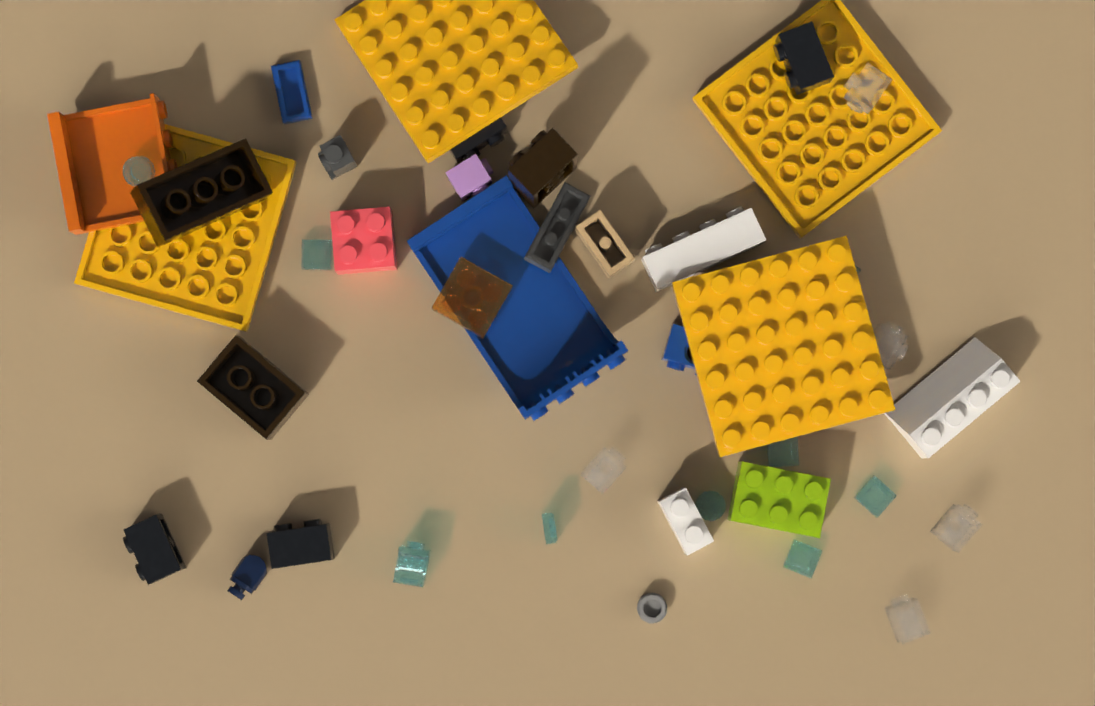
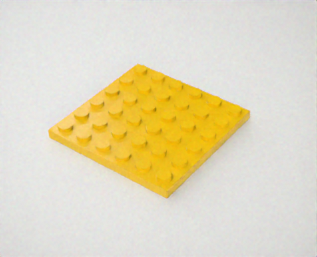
(454, 62)
(811, 146)
(205, 273)
(783, 346)

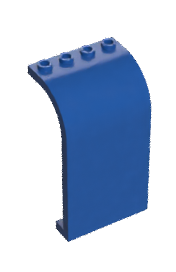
(547, 328)

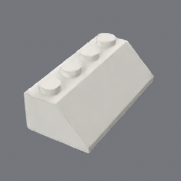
(952, 397)

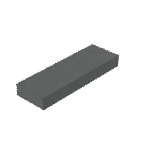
(556, 227)

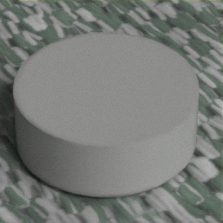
(652, 607)

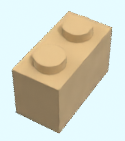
(604, 244)

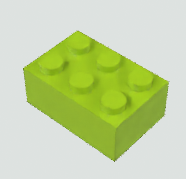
(779, 499)

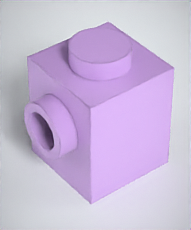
(470, 176)

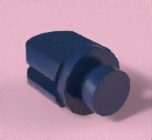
(247, 575)

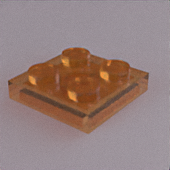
(472, 297)

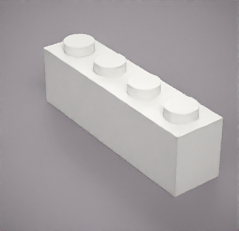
(703, 249)

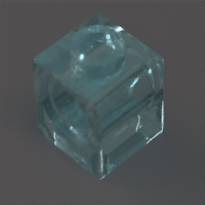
(412, 564)

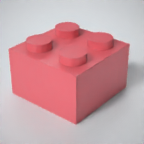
(363, 240)

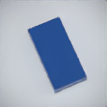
(291, 92)

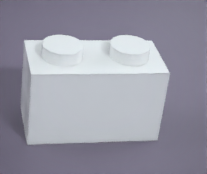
(685, 521)

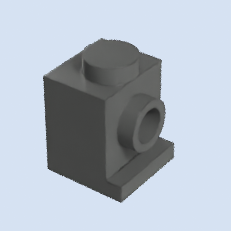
(336, 157)

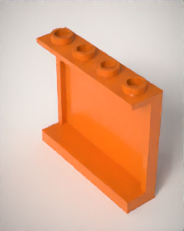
(91, 157)

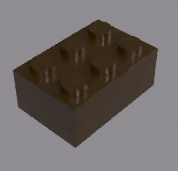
(542, 166)
(253, 387)

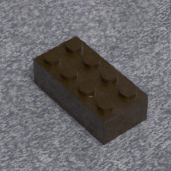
(201, 192)

